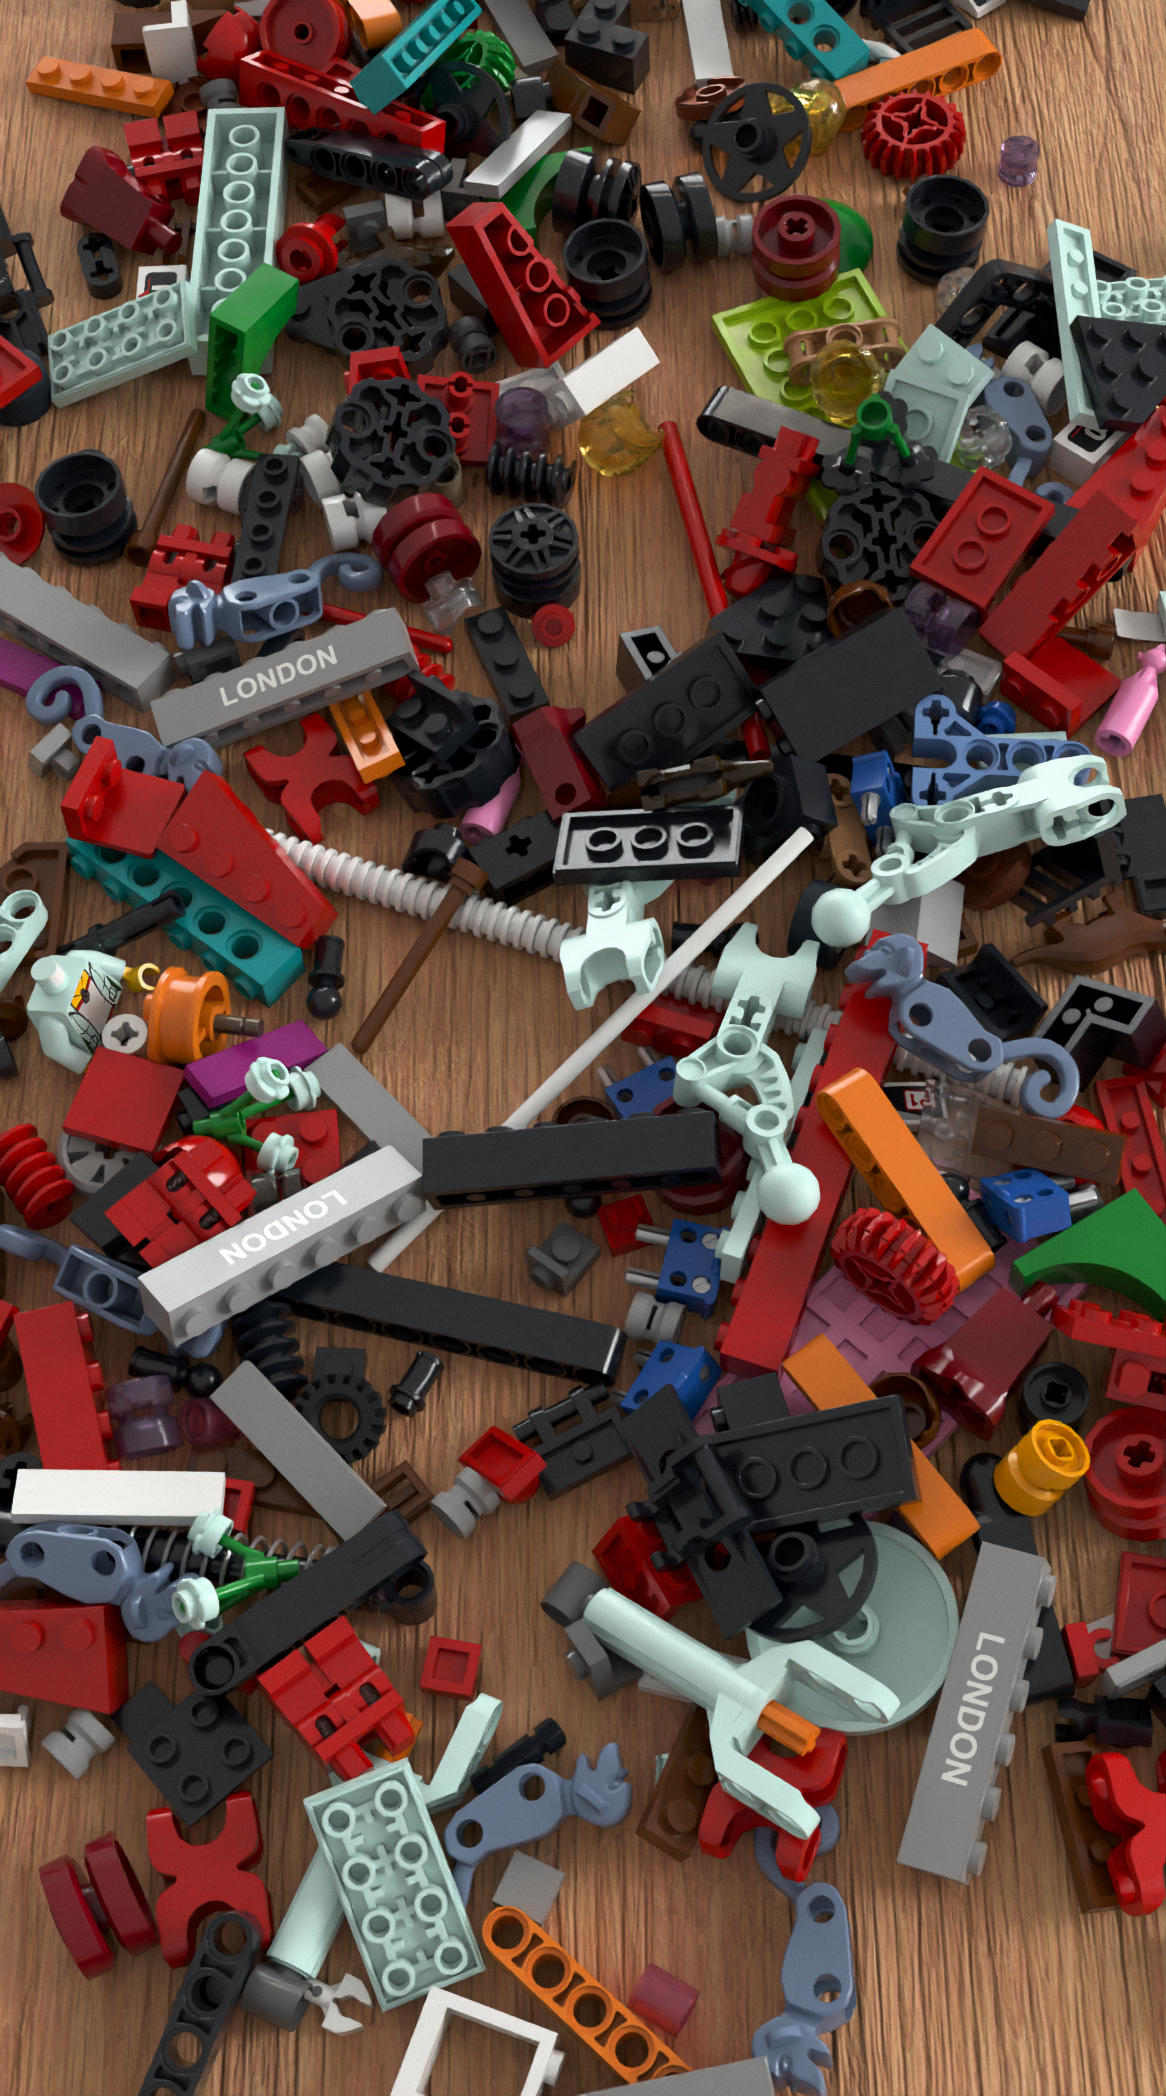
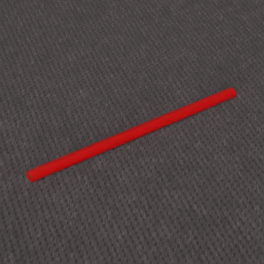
(705, 562)

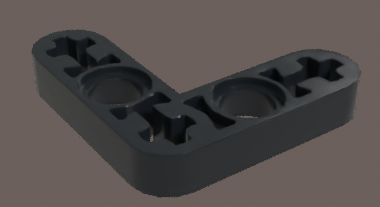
(988, 293)

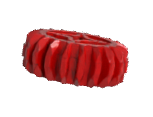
(913, 135)
(894, 1266)

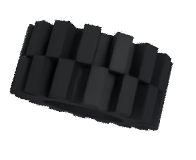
(365, 1400)

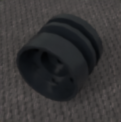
(594, 192)
(941, 227)
(609, 271)
(86, 508)
(534, 558)

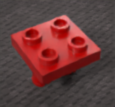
(470, 411)

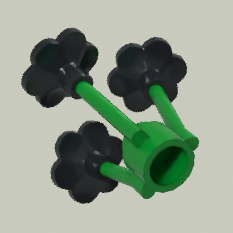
(879, 420)

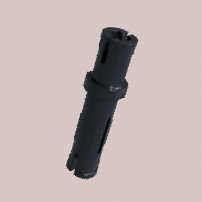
(129, 926)

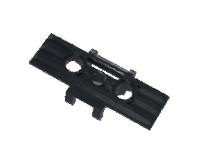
(27, 327)
(672, 1463)

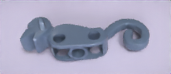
(1025, 424)
(265, 602)
(134, 747)
(950, 1031)
(101, 1287)
(79, 1568)
(514, 1821)
(813, 1964)

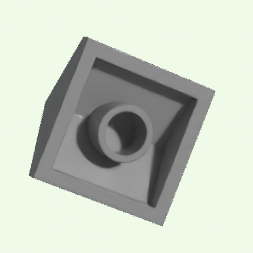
(927, 918)

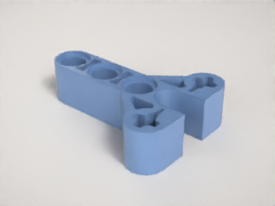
(962, 743)

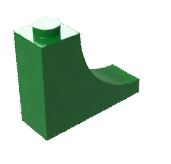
(533, 193)
(244, 332)
(1111, 1248)

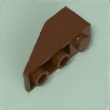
(128, 39)
(591, 104)

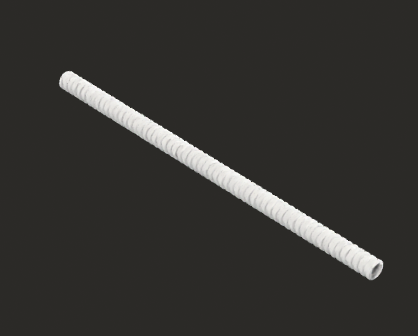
(546, 936)

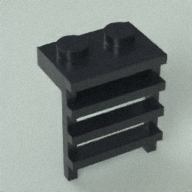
(890, 11)
(1081, 864)

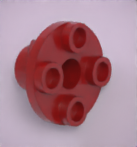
(751, 562)

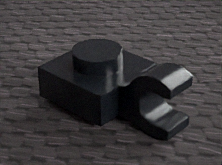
(1116, 1722)

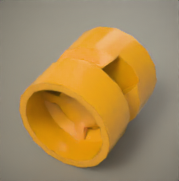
(1041, 1467)

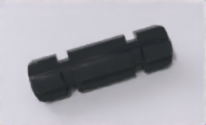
(526, 1750)

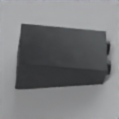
(847, 686)

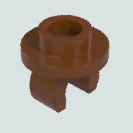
(13, 1017)
(13, 1432)

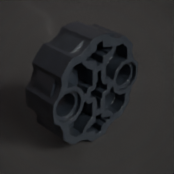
(364, 297)
(416, 426)
(856, 527)
(468, 776)

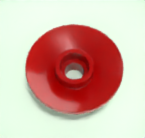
(19, 505)

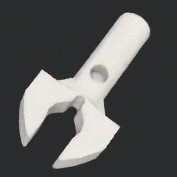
(326, 1996)

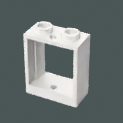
(598, 378)
(432, 2028)

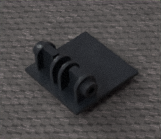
(1139, 834)
(200, 1754)

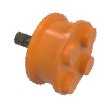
(192, 1017)

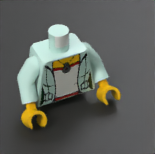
(76, 1001)

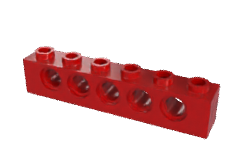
(330, 103)

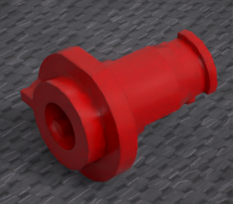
(308, 249)

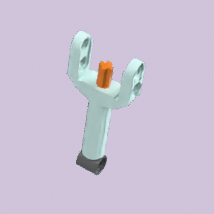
(738, 1698)
(316, 1911)

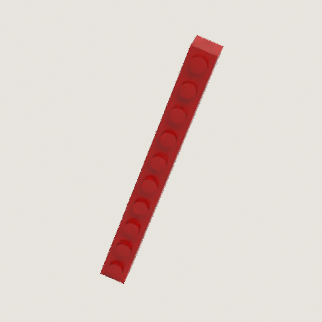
(790, 1256)

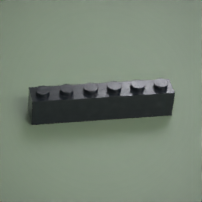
(572, 1159)

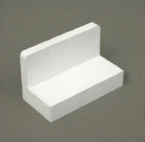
(172, 46)

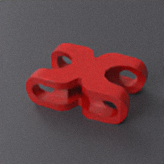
(310, 779)
(814, 1775)
(1140, 1819)
(208, 1876)

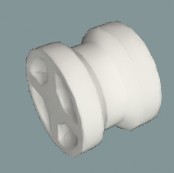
(309, 436)
(126, 1026)

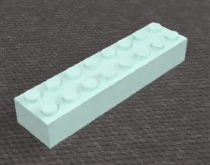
(237, 210)

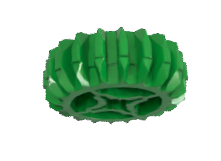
(479, 49)

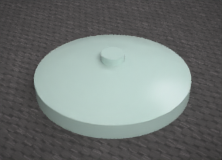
(897, 1636)

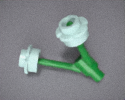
(250, 395)
(270, 1085)
(197, 1602)

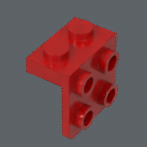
(1058, 686)
(673, 1026)

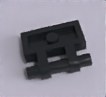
(580, 1451)

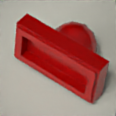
(505, 1465)

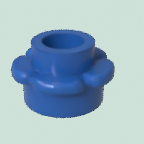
(996, 718)

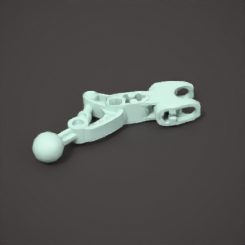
(961, 830)
(617, 938)
(739, 1055)

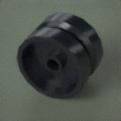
(678, 221)

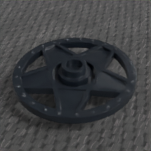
(465, 110)
(757, 142)
(806, 1574)

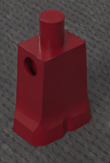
(119, 204)
(556, 761)
(989, 1357)

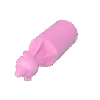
(1132, 705)
(491, 817)

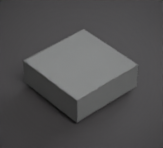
(529, 1887)

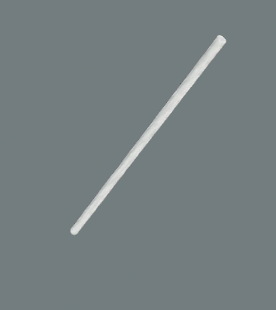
(616, 1023)

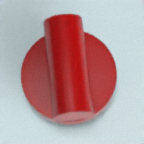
(553, 625)

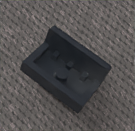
(996, 994)

